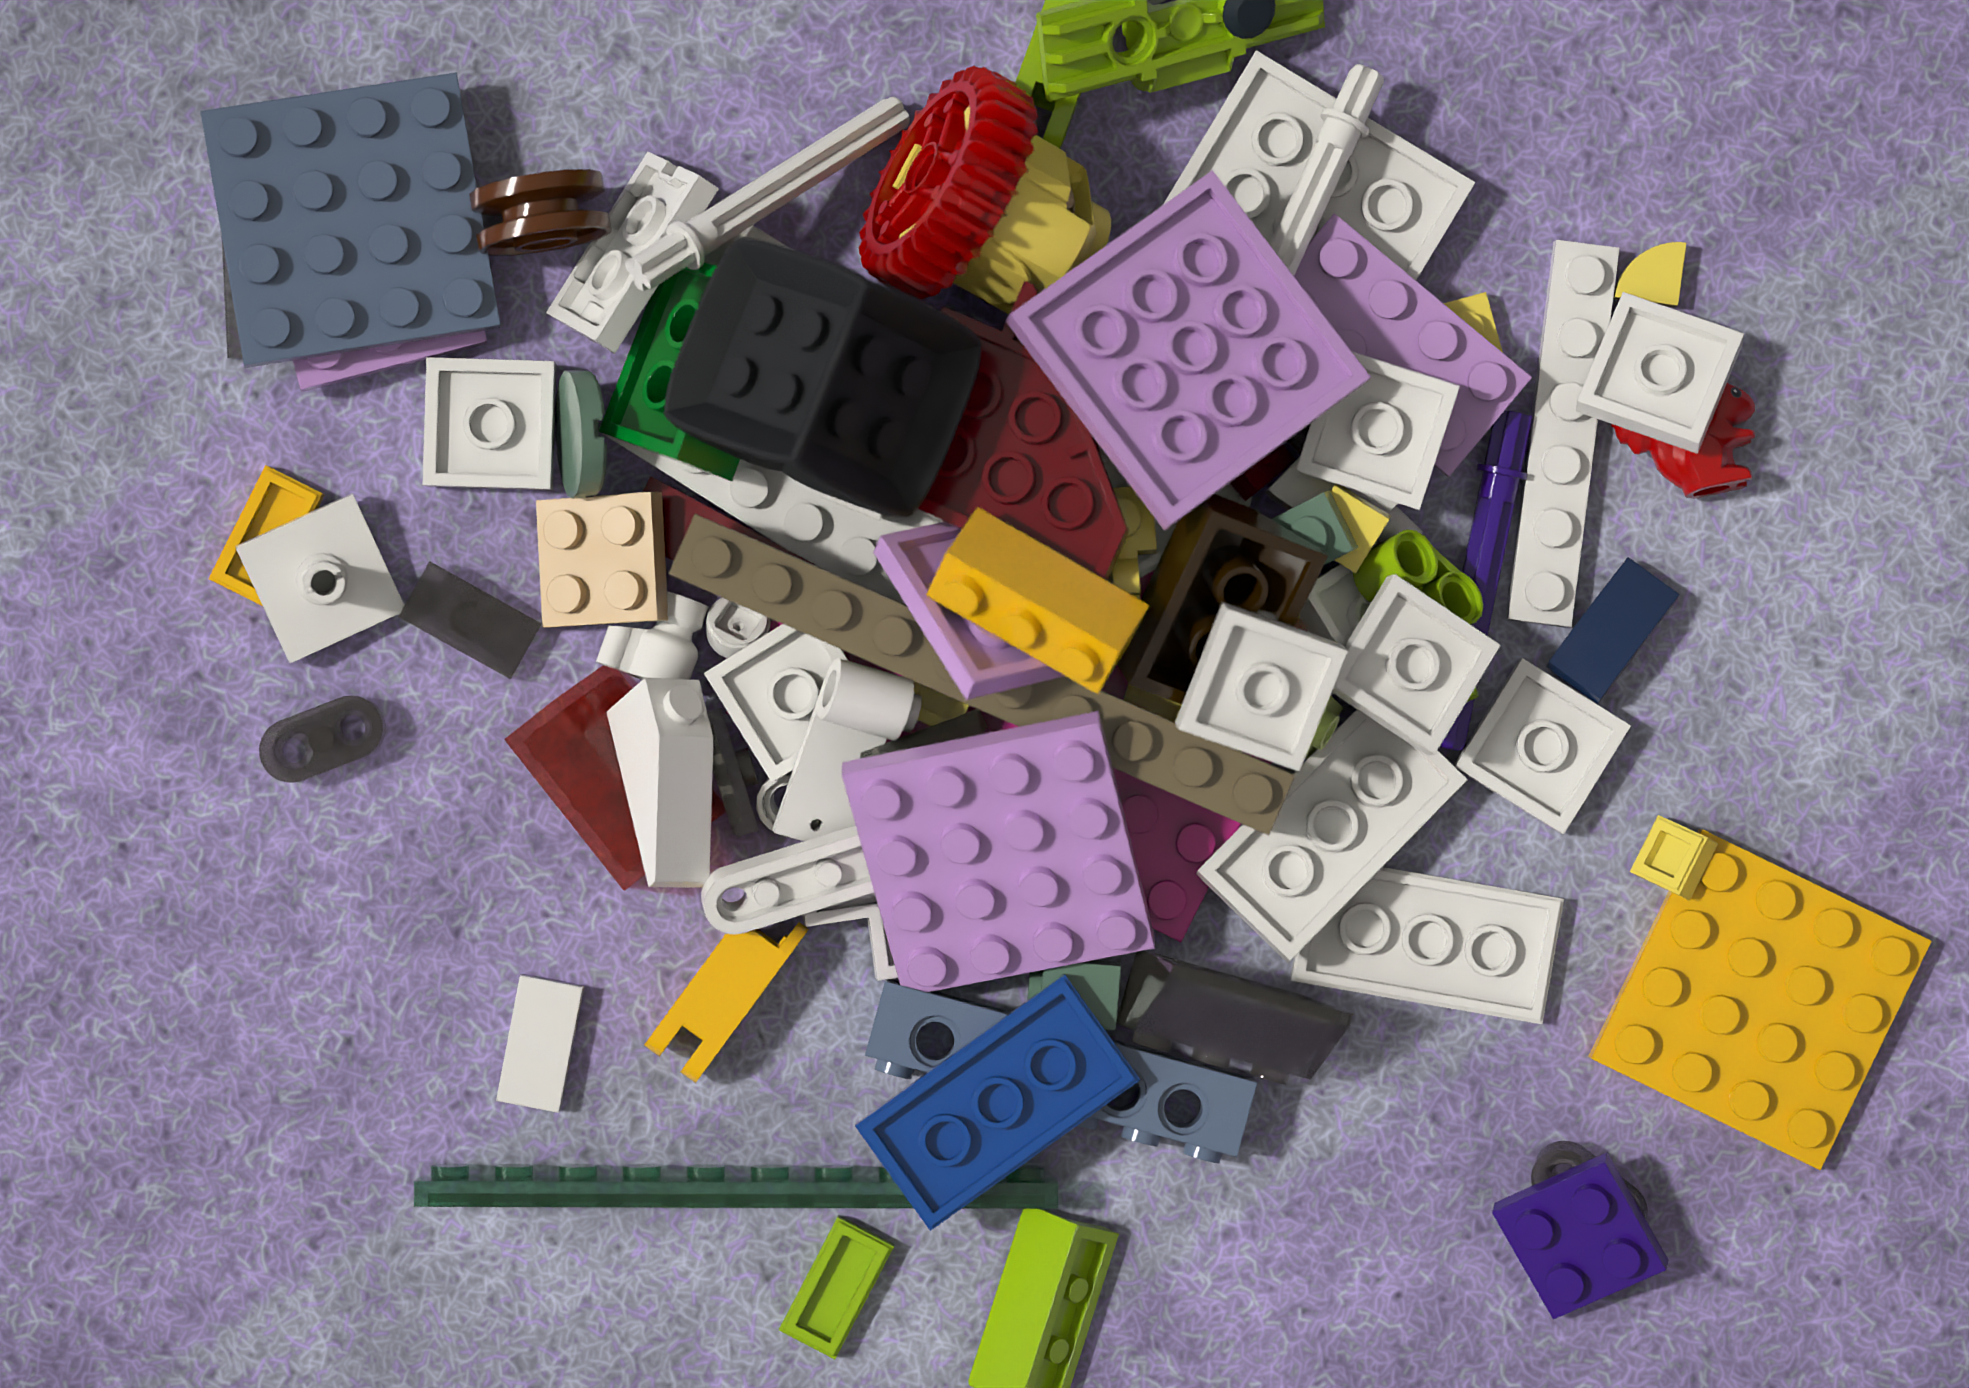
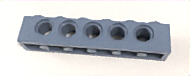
(1222, 1094)

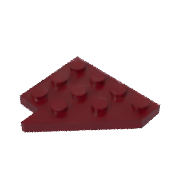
(1027, 457)

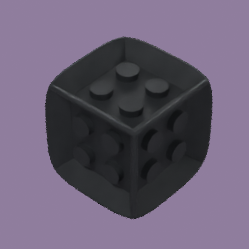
(823, 377)

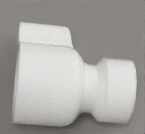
(657, 651)

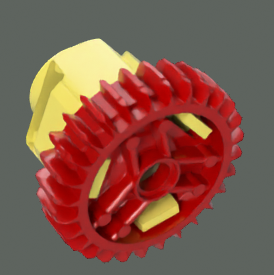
(979, 199)

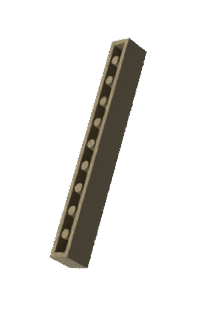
(891, 638)

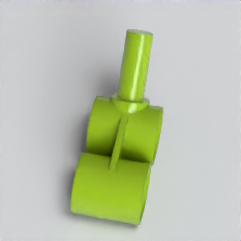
(1422, 566)

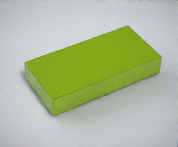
(836, 1287)

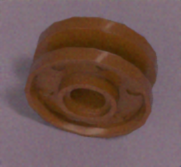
(540, 212)

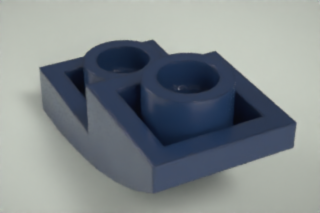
(1612, 630)

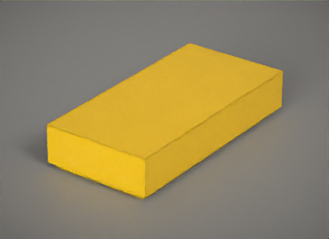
(271, 504)

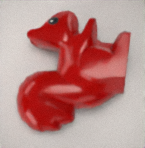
(1713, 467)

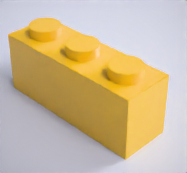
(1037, 600)

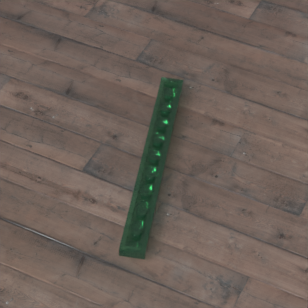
(703, 1188)

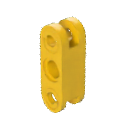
(723, 993)

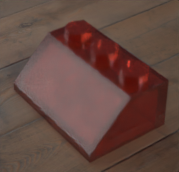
(577, 765)

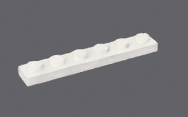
(1559, 437)

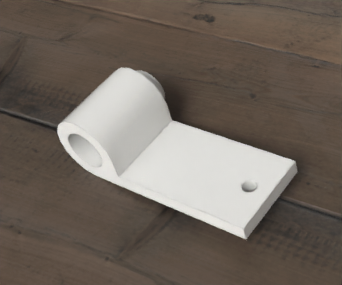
(852, 714)

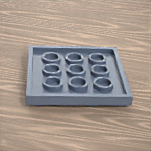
(349, 219)

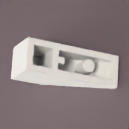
(667, 777)

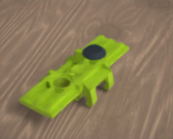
(1164, 41)

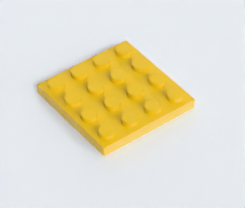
(1761, 1002)

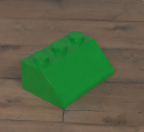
(640, 393)

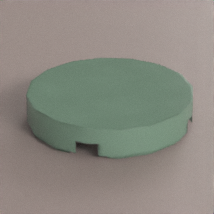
(578, 443)

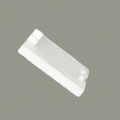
(600, 292)

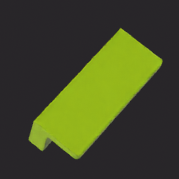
(1043, 1303)

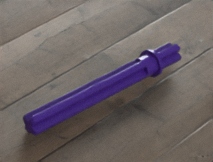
(1491, 529)

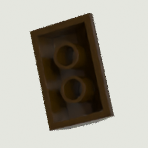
(1215, 558)

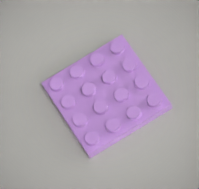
(1187, 349)
(999, 853)

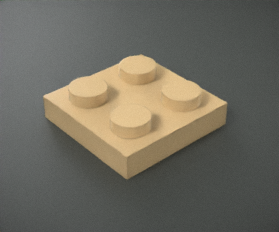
(602, 560)

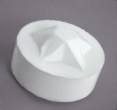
(733, 627)

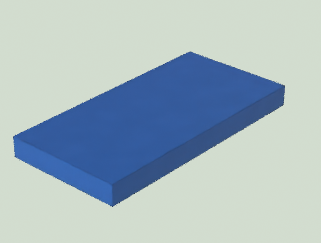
(997, 1102)

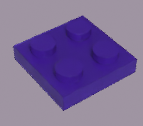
(1580, 1236)

